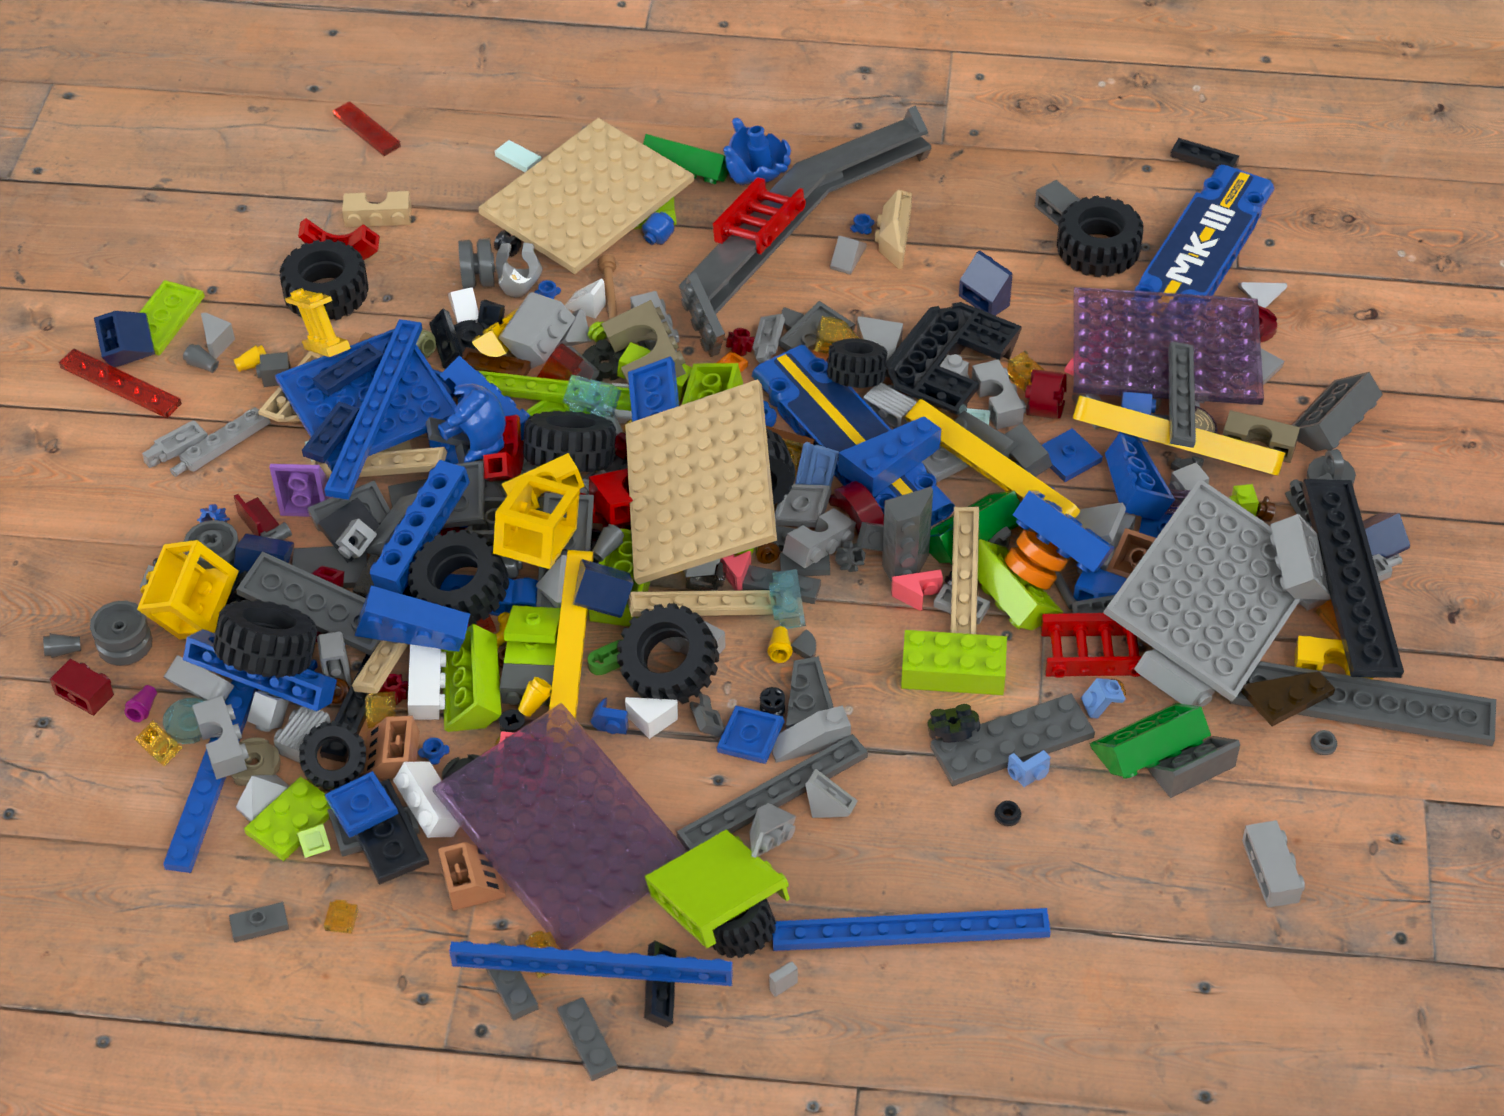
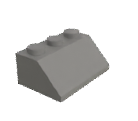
(536, 328)
(1299, 559)

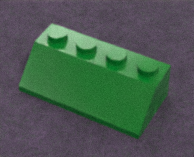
(695, 160)
(994, 514)
(1152, 739)

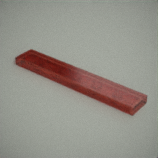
(120, 383)

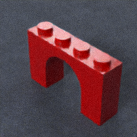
(612, 495)

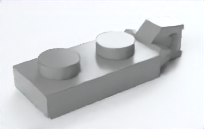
(768, 337)
(174, 443)

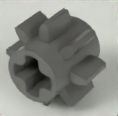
(850, 556)

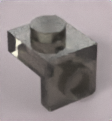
(707, 582)

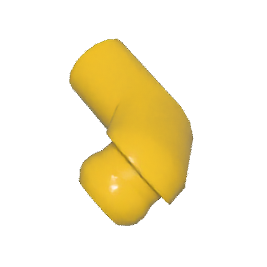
(502, 619)

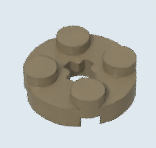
(267, 758)

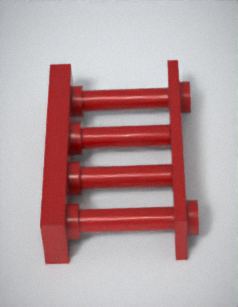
(749, 202)
(1085, 625)

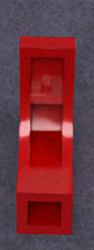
(362, 239)
(510, 460)

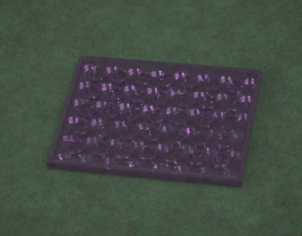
(1126, 337)
(560, 825)

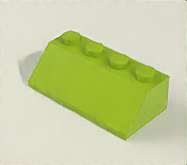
(711, 379)
(1012, 593)
(472, 682)

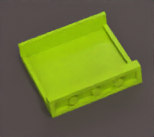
(714, 885)

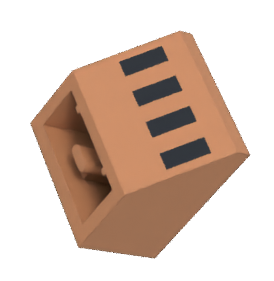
(390, 745)
(469, 876)

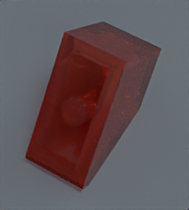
(561, 364)

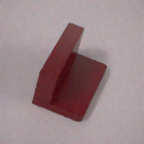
(255, 515)

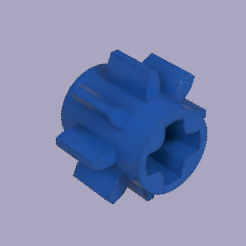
(212, 512)

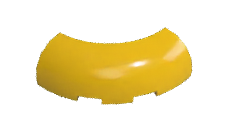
(489, 342)

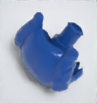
(755, 155)
(478, 416)

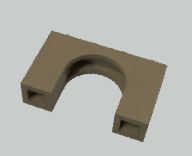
(639, 325)

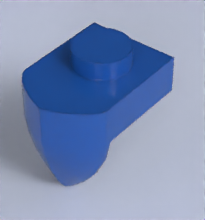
(609, 719)

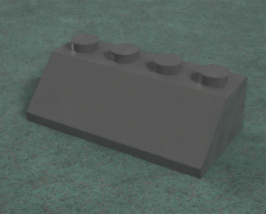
(1337, 411)
(907, 532)

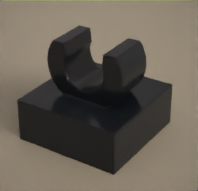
(490, 313)

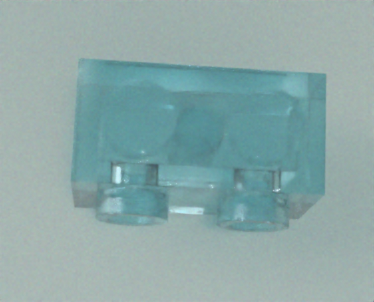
(591, 396)
(788, 599)

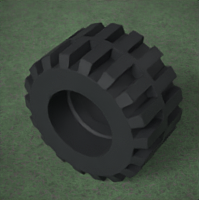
(857, 363)
(326, 733)
(745, 931)

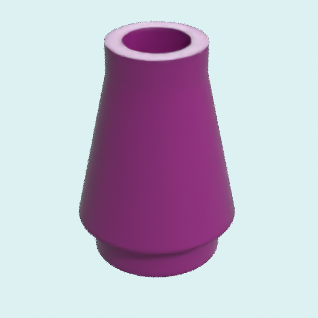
(140, 705)

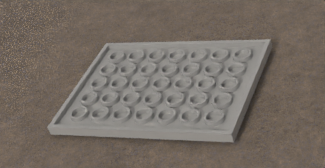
(1208, 591)

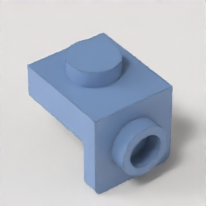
(1100, 696)
(1030, 770)

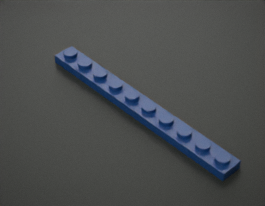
(373, 410)
(204, 793)
(911, 929)
(591, 963)

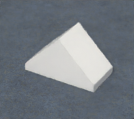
(589, 299)
(464, 305)
(651, 714)

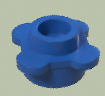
(862, 224)
(548, 289)
(431, 745)

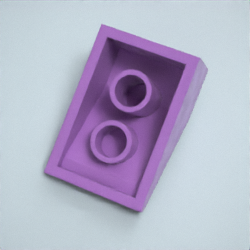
(298, 487)

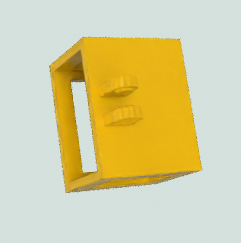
(534, 534)
(183, 593)

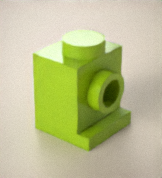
(1245, 497)

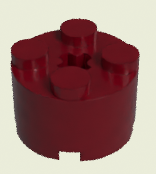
(1046, 394)

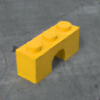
(558, 470)
(1317, 652)

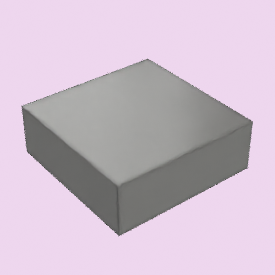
(783, 978)

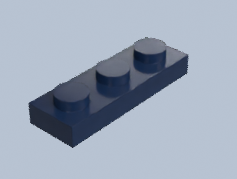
(348, 369)
(330, 432)

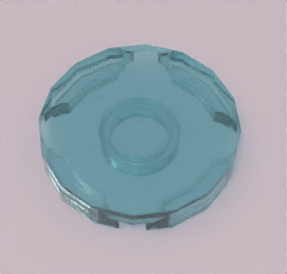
(181, 722)

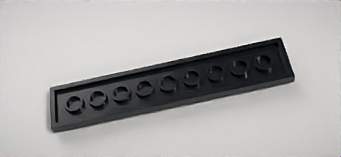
(1352, 579)

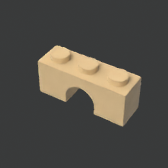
(391, 212)

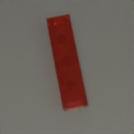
(367, 128)

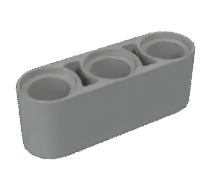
(197, 680)

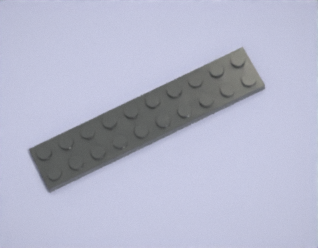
(1394, 706)

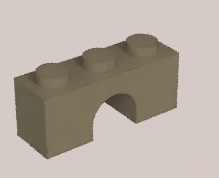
(1272, 433)

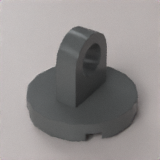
(1333, 464)

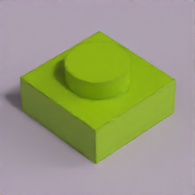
(313, 840)

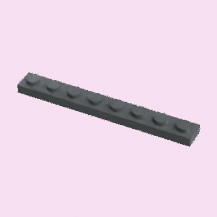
(774, 791)

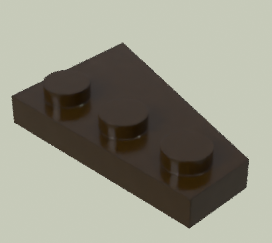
(1288, 695)

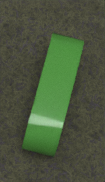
(605, 655)

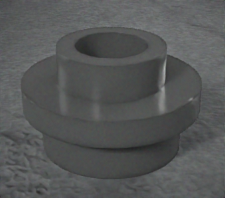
(1324, 737)

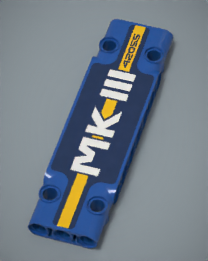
(1208, 234)

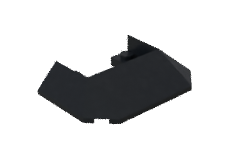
(944, 332)

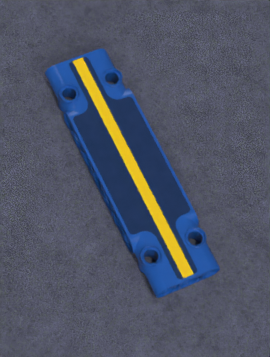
(835, 418)

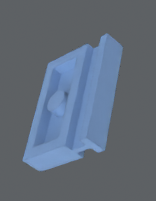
(816, 465)

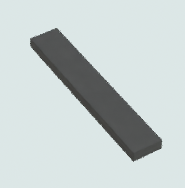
(1181, 394)

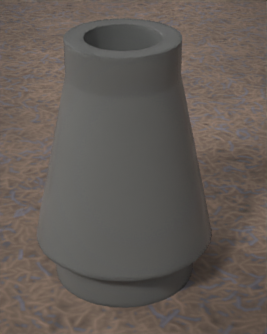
(198, 357)
(609, 539)
(59, 645)

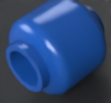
(658, 228)

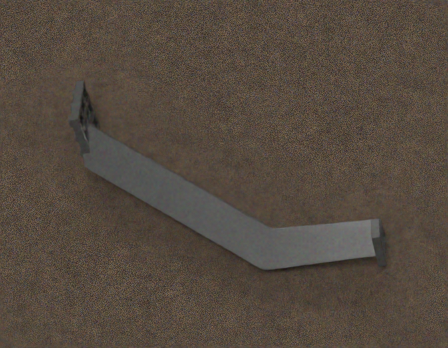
(737, 259)

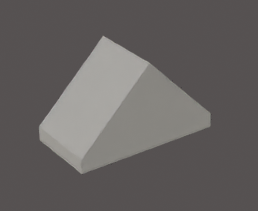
(847, 254)
(218, 334)

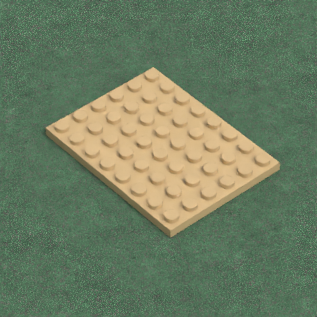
(586, 195)
(699, 482)

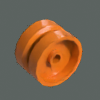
(1035, 560)

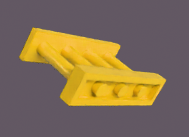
(319, 328)

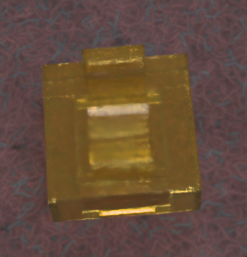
(341, 917)

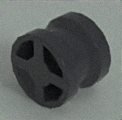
(505, 237)
(774, 697)
(510, 717)

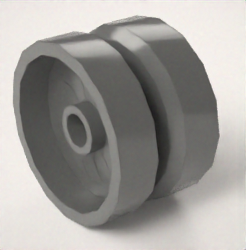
(476, 263)
(218, 537)
(121, 633)

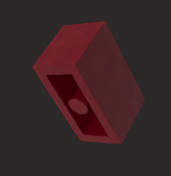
(82, 686)

